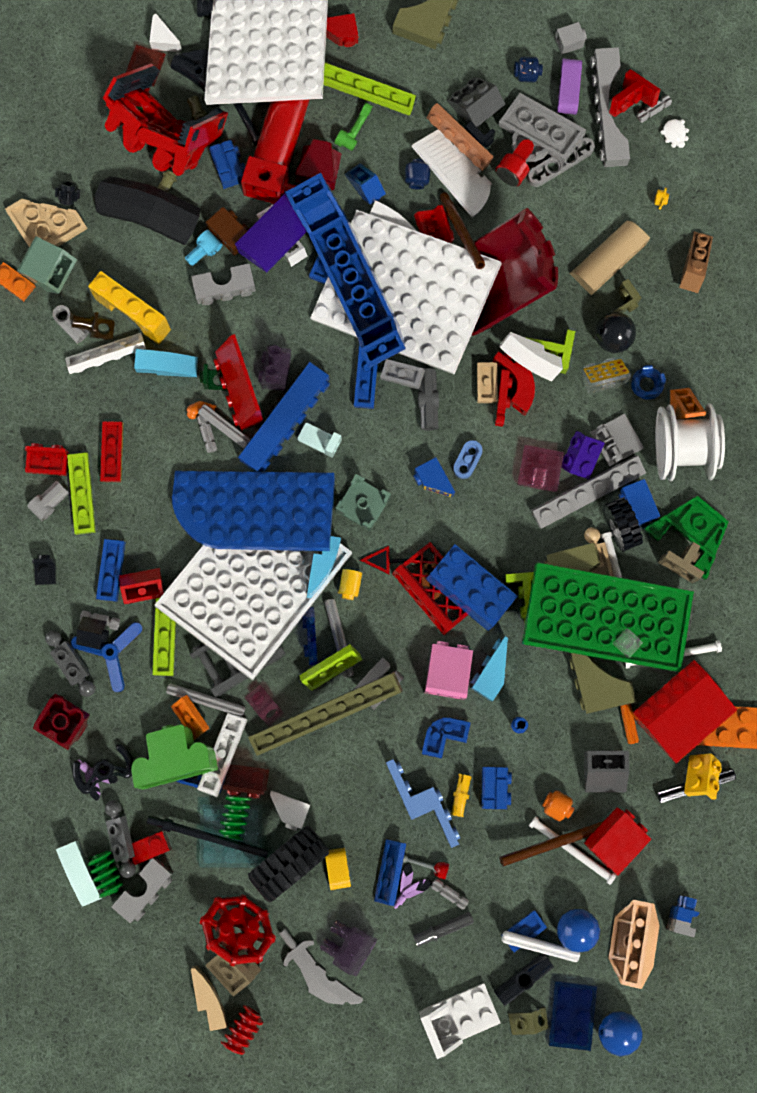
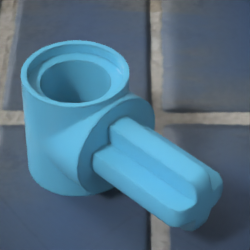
(206, 245)

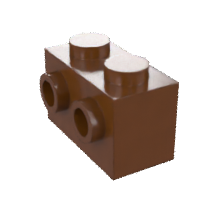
(227, 228)

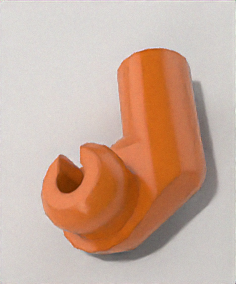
(193, 409)

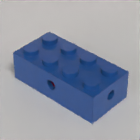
(471, 587)

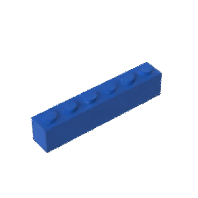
(284, 418)

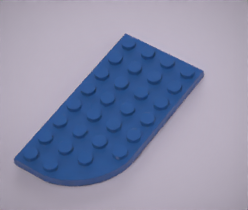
(256, 509)

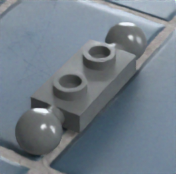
(70, 663)
(120, 839)

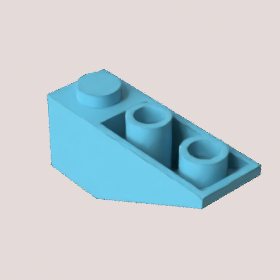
(493, 674)

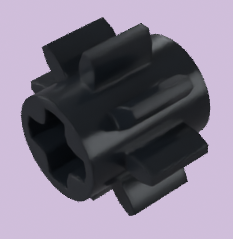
(67, 193)

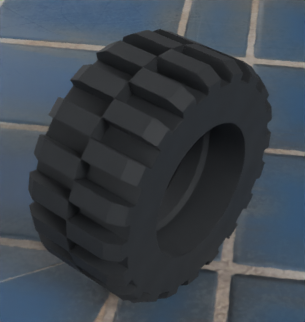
(288, 864)

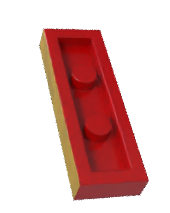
(111, 452)

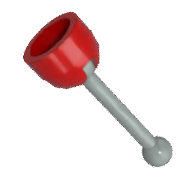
(440, 869)

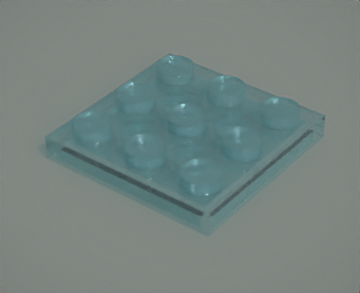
(219, 856)

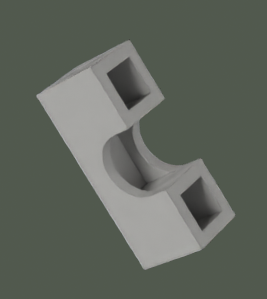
(240, 284)
(131, 905)

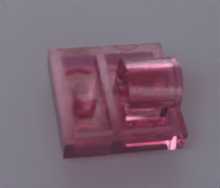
(540, 468)

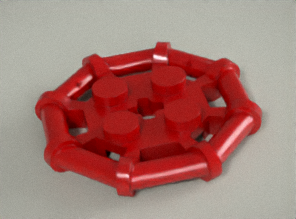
(245, 922)

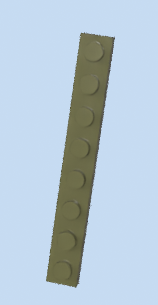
(325, 713)

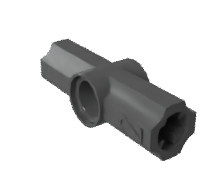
(428, 400)

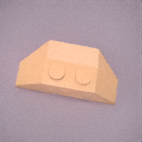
(634, 943)

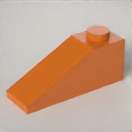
(685, 404)

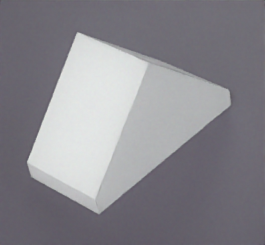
(162, 38)

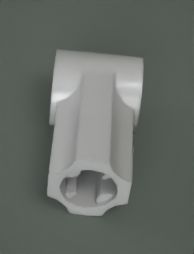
(76, 334)
(44, 504)

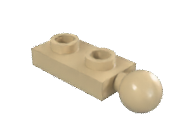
(592, 535)

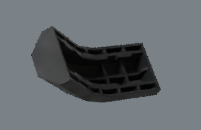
(147, 207)

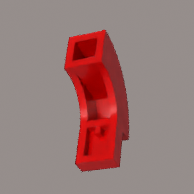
(523, 382)

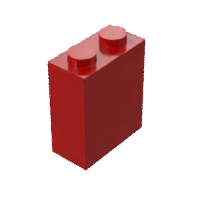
(618, 840)

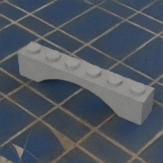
(614, 144)

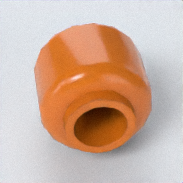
(558, 805)

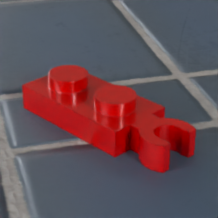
(503, 400)

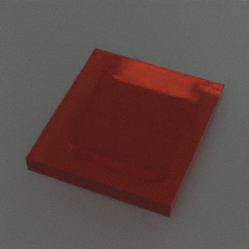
(144, 56)

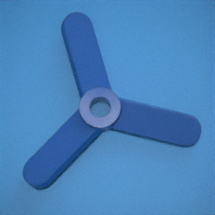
(112, 661)

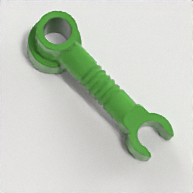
(348, 139)

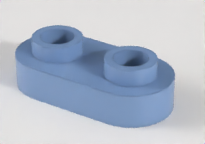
(467, 460)

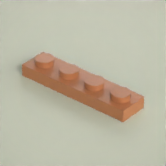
(459, 137)

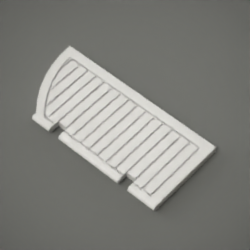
(454, 171)

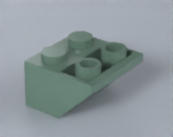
(47, 265)

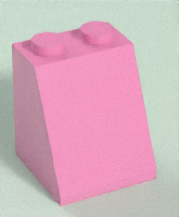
(449, 670)

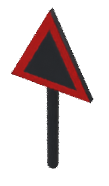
(381, 561)

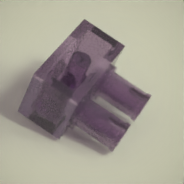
(276, 368)
(354, 949)

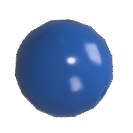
(578, 930)
(620, 1033)

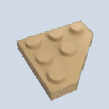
(45, 222)

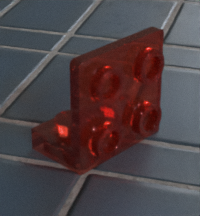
(247, 780)

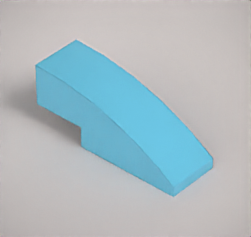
(165, 363)
(322, 566)

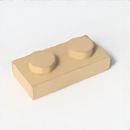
(487, 382)

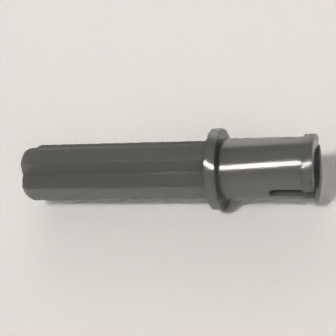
(443, 929)

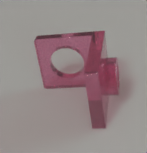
(262, 704)

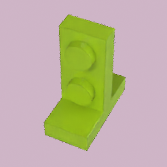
(561, 350)
(523, 590)

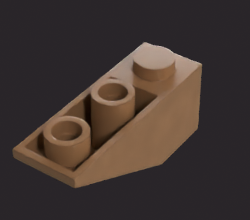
(696, 262)

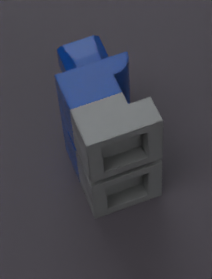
(681, 916)

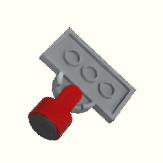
(535, 134)

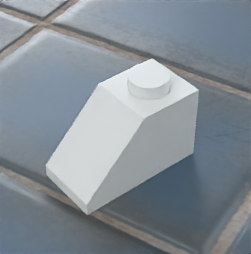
(290, 810)

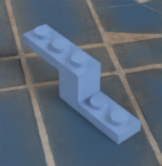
(423, 803)

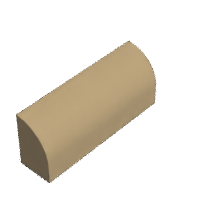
(610, 256)

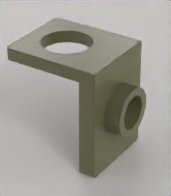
(527, 1022)

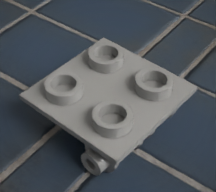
(619, 439)

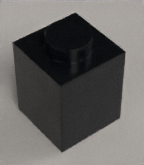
(92, 633)

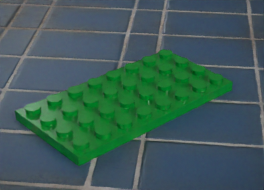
(590, 610)

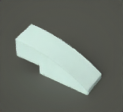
(78, 873)

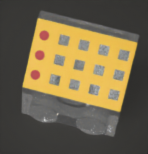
(604, 376)

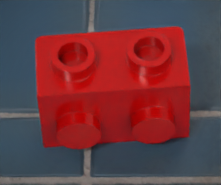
(434, 224)
(46, 460)

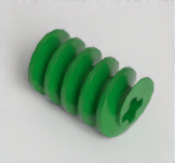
(234, 817)
(105, 873)

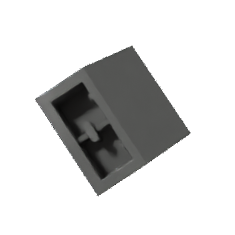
(476, 101)
(606, 771)

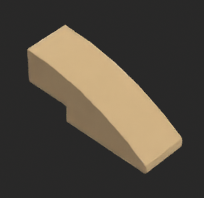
(208, 1000)

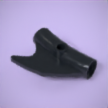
(192, 66)

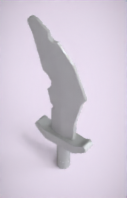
(315, 976)

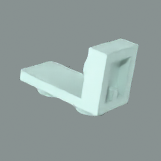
(319, 439)

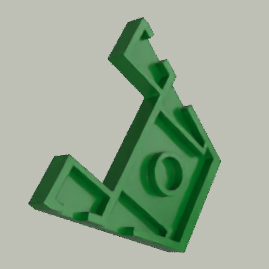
(697, 524)

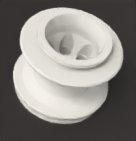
(689, 442)

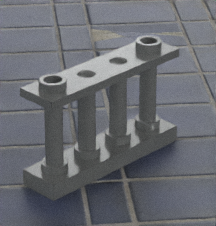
(220, 685)

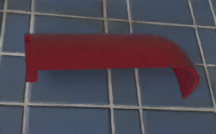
(525, 269)

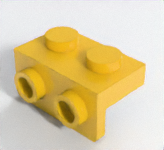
(703, 775)

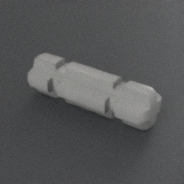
(643, 114)
(207, 434)
(113, 623)
(449, 894)

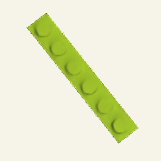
(368, 89)

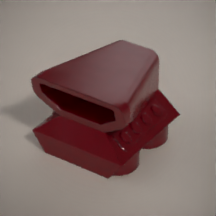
(317, 159)
(61, 721)

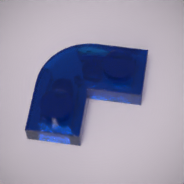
(311, 649)

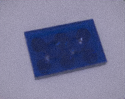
(572, 1015)

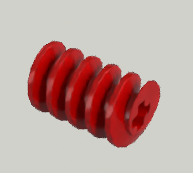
(243, 1031)

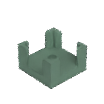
(363, 503)

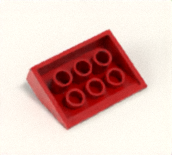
(238, 384)
(684, 711)

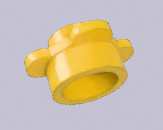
(661, 198)

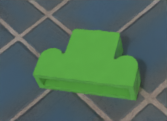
(172, 758)

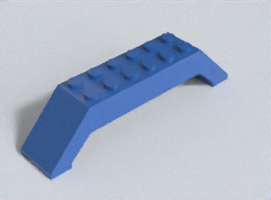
(348, 269)

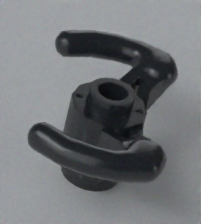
(88, 787)

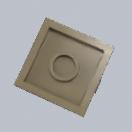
(683, 565)
(231, 977)

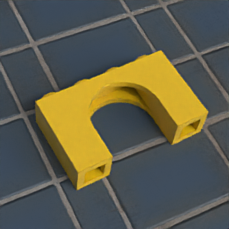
(114, 295)

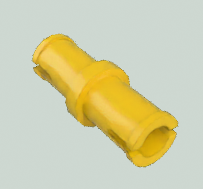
(461, 795)

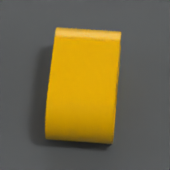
(337, 869)

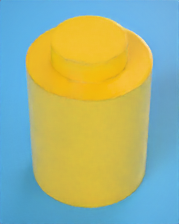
(350, 584)

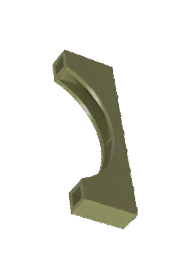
(425, 22)
(596, 685)

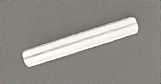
(539, 946)

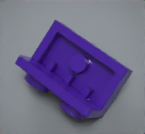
(582, 455)

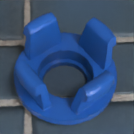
(658, 378)

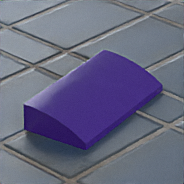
(271, 235)

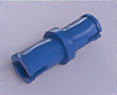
(524, 725)

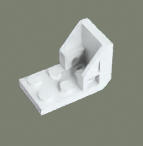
(458, 1019)

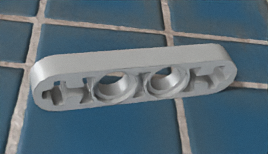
(561, 166)

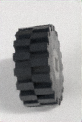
(623, 524)

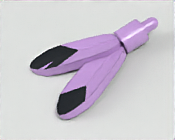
(95, 794)
(408, 890)

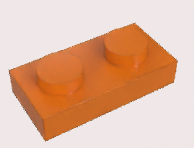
(15, 282)
(190, 716)

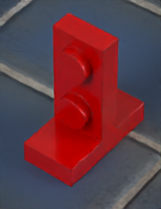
(635, 89)

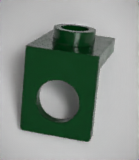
(207, 376)

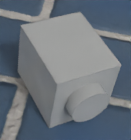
(570, 38)

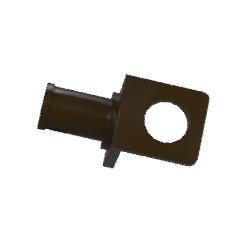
(92, 325)

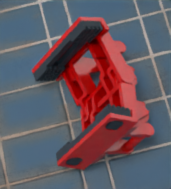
(177, 141)

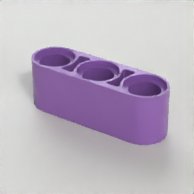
(569, 86)

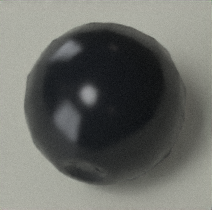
(615, 332)

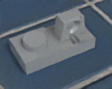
(402, 374)

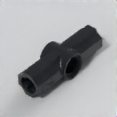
(512, 988)

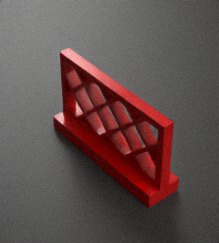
(421, 595)

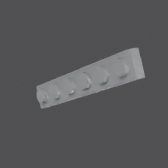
(588, 491)

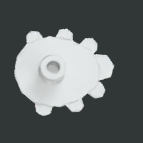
(675, 132)

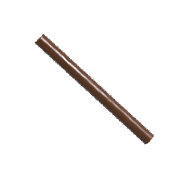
(462, 231)
(548, 845)

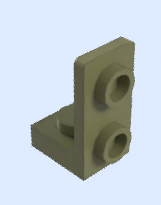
(628, 293)

